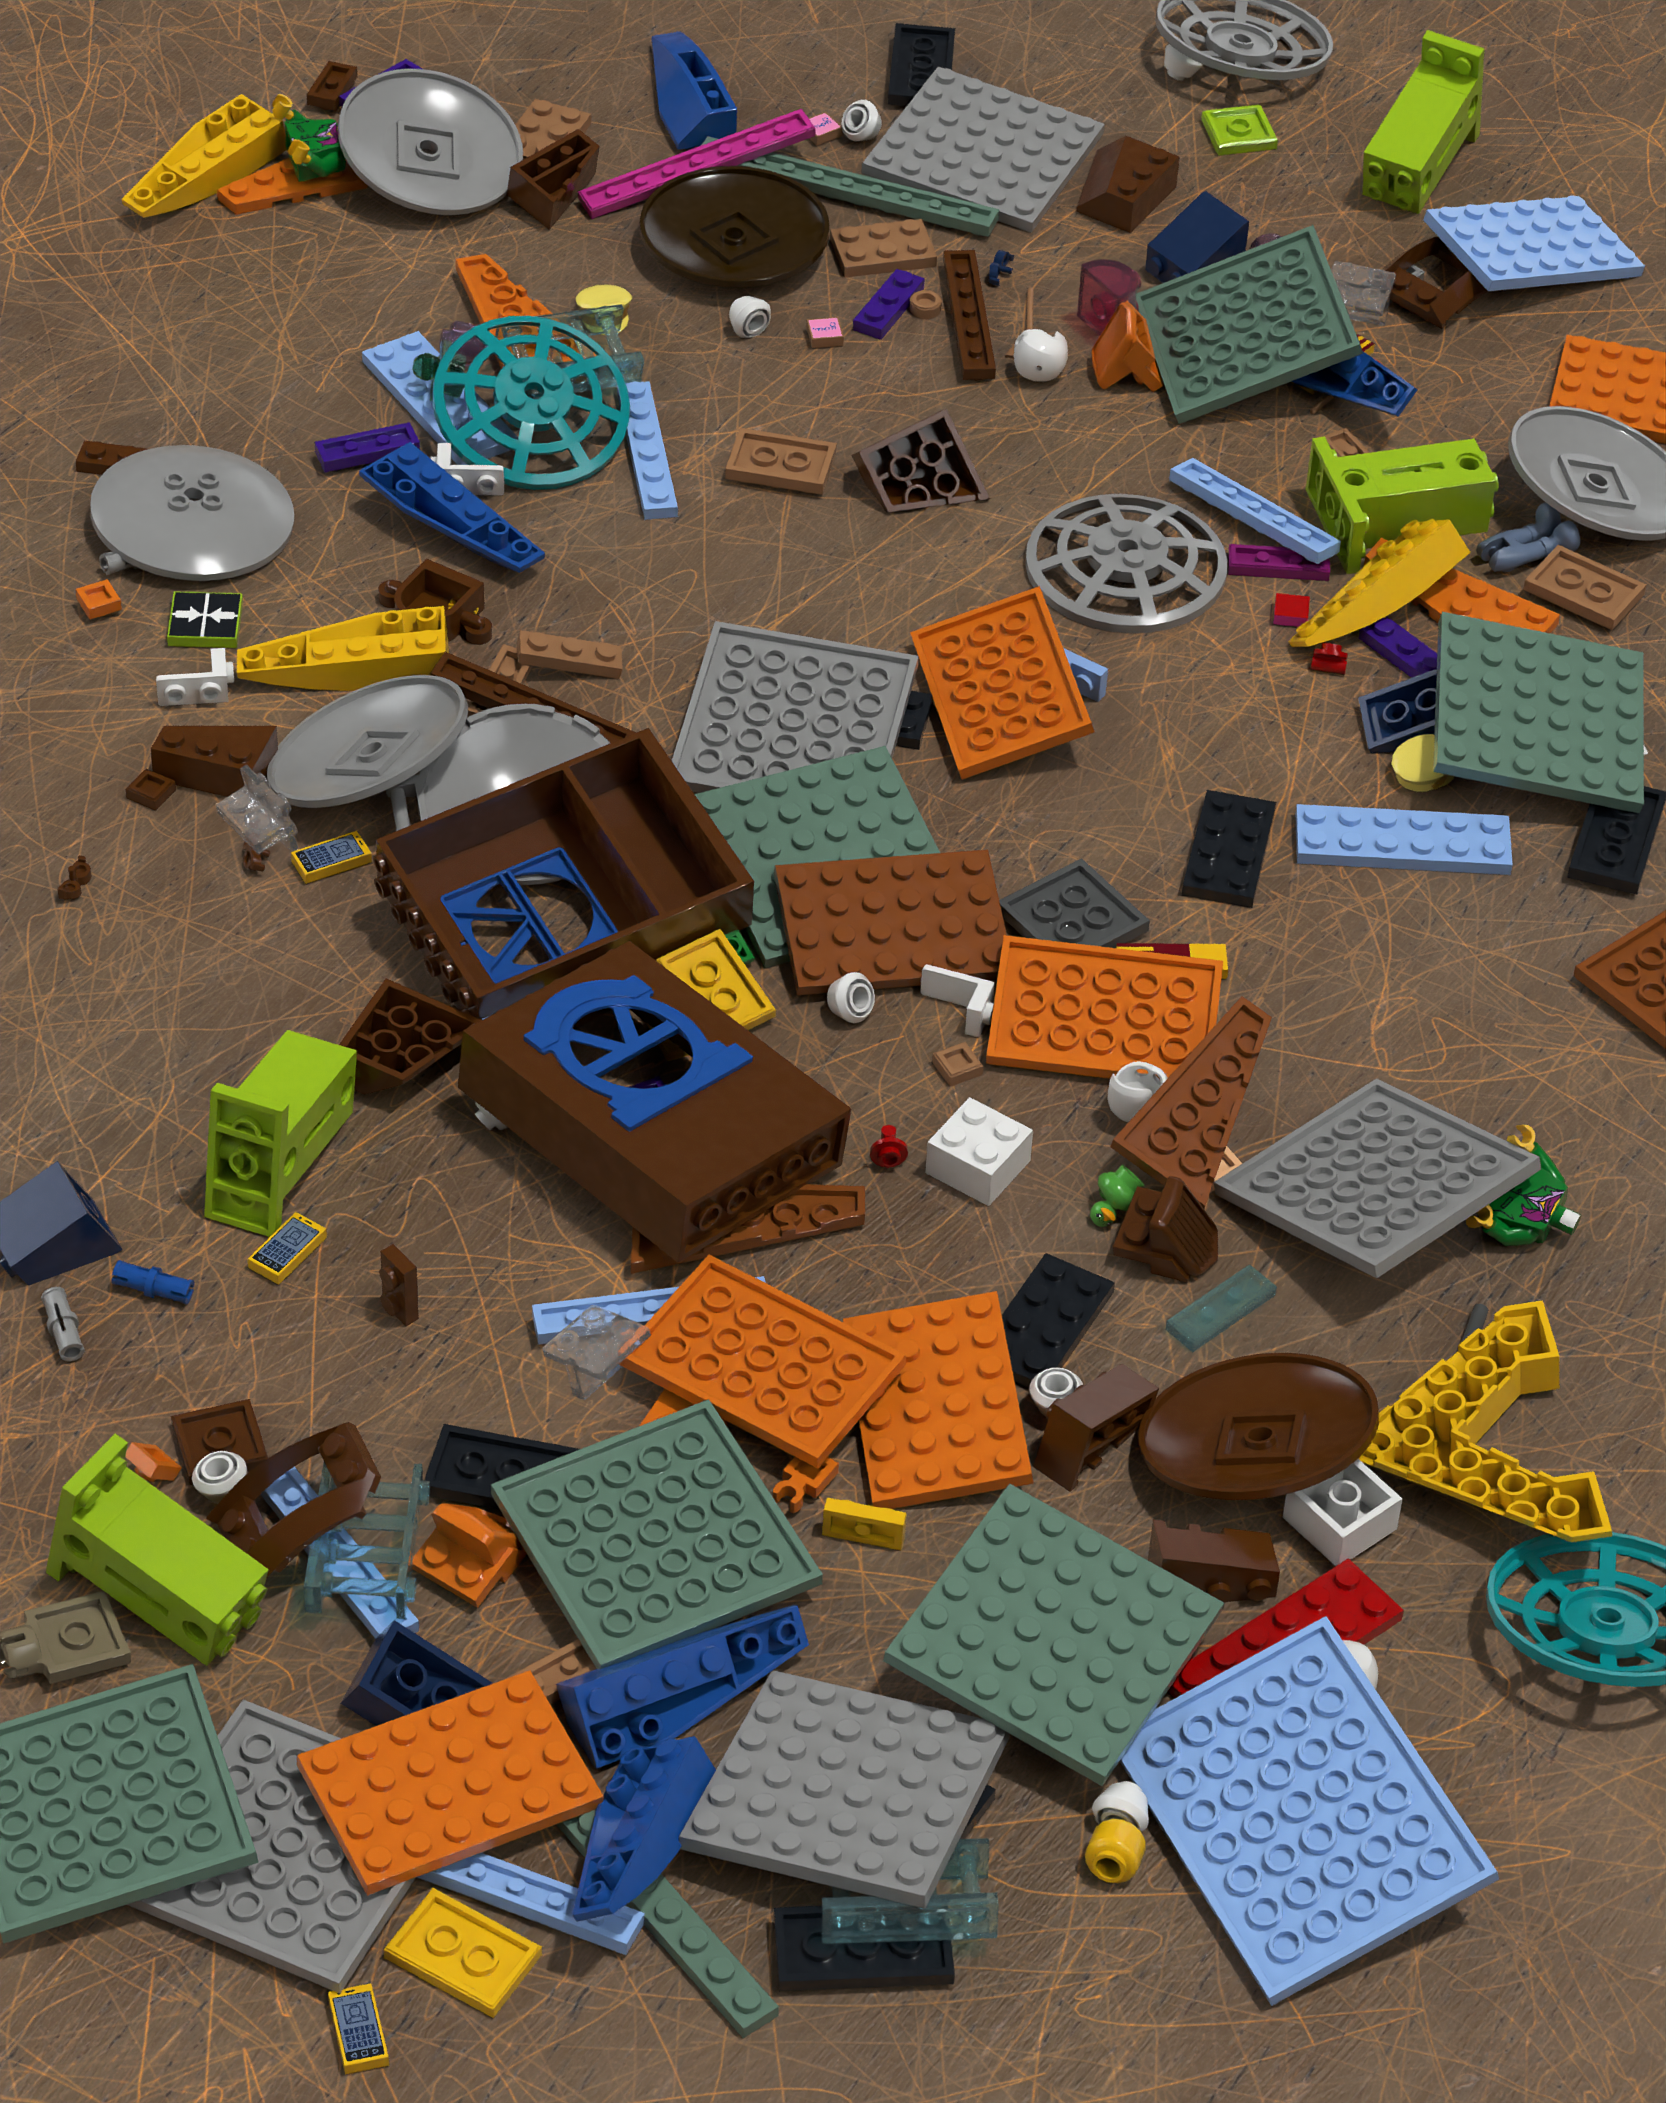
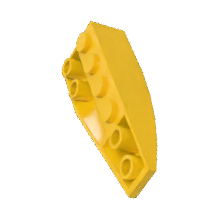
(208, 157)
(1387, 581)
(351, 651)

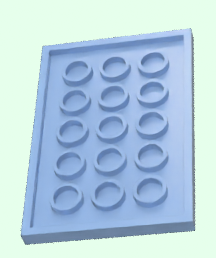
(1533, 243)

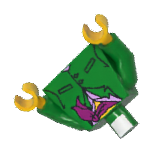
(309, 142)
(1532, 1206)

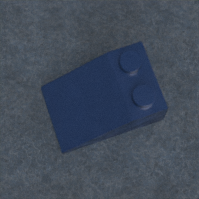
(1399, 712)
(406, 1676)

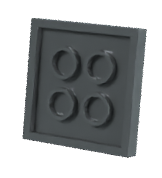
(1074, 908)

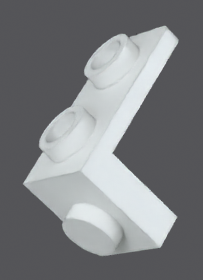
(476, 478)
(197, 687)
(961, 990)

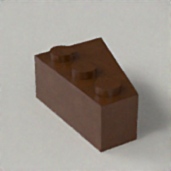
(553, 176)
(1091, 1421)
(1224, 1565)

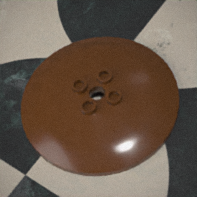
(1212, 1424)

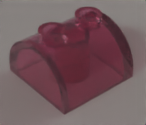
(1102, 289)

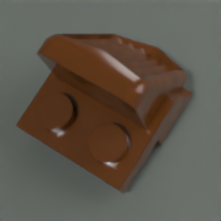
(1168, 1232)

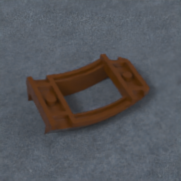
(1422, 297)
(275, 1548)

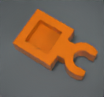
(802, 1479)

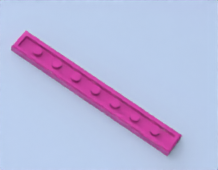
(722, 152)

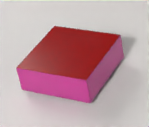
(1291, 609)

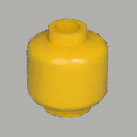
(1115, 1851)

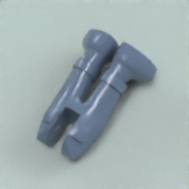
(1529, 543)

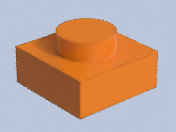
(98, 599)
(152, 1462)

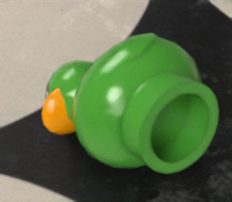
(1118, 1191)

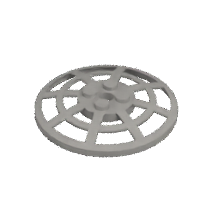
(1244, 39)
(1142, 562)

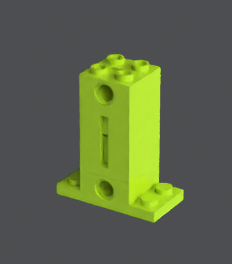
(1426, 124)
(1382, 491)
(274, 1128)
(154, 1556)

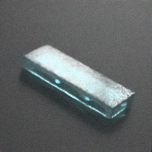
(1221, 1308)

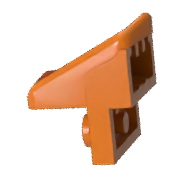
(1125, 349)
(468, 1551)

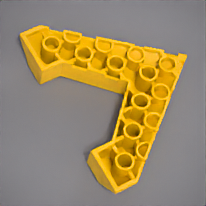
(1443, 1415)

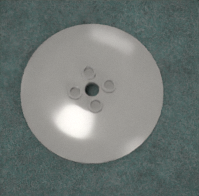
(418, 109)
(1593, 470)
(231, 529)
(368, 741)

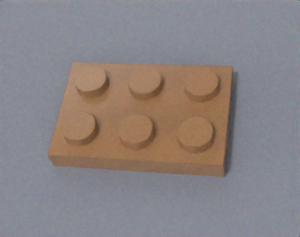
(546, 123)
(883, 248)
(781, 461)
(1584, 587)

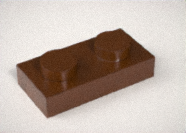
(330, 84)
(98, 456)
(399, 1285)

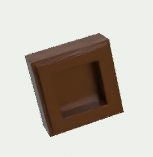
(150, 789)

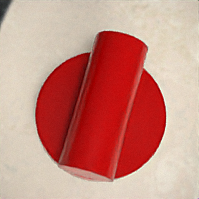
(1329, 659)
(888, 1150)

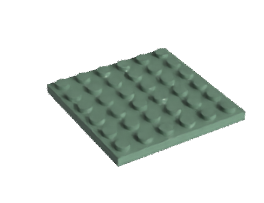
(1247, 324)
(1539, 712)
(811, 815)
(655, 1535)
(1054, 1633)
(113, 1803)

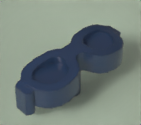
(999, 265)

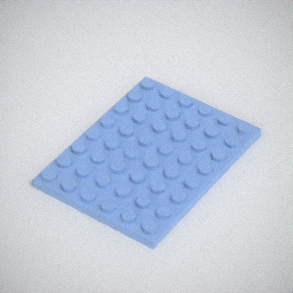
(1303, 1811)

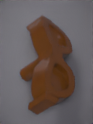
(253, 860)
(78, 875)

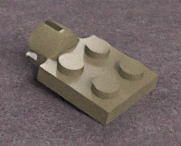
(65, 1640)

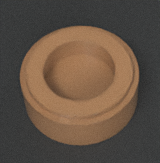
(925, 304)

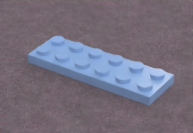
(393, 368)
(1403, 839)

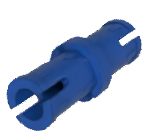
(153, 1282)

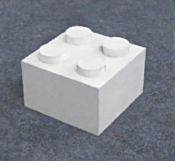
(979, 1151)
(1344, 1512)

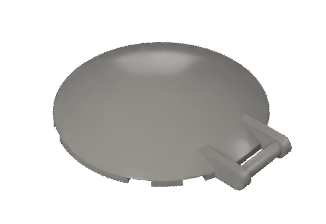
(494, 752)

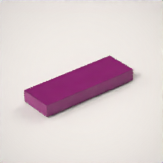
(1274, 563)

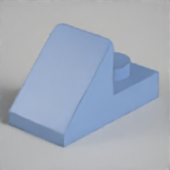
(1089, 676)

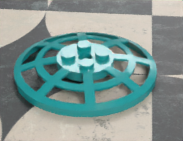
(529, 413)
(1586, 1609)

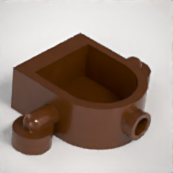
(436, 586)

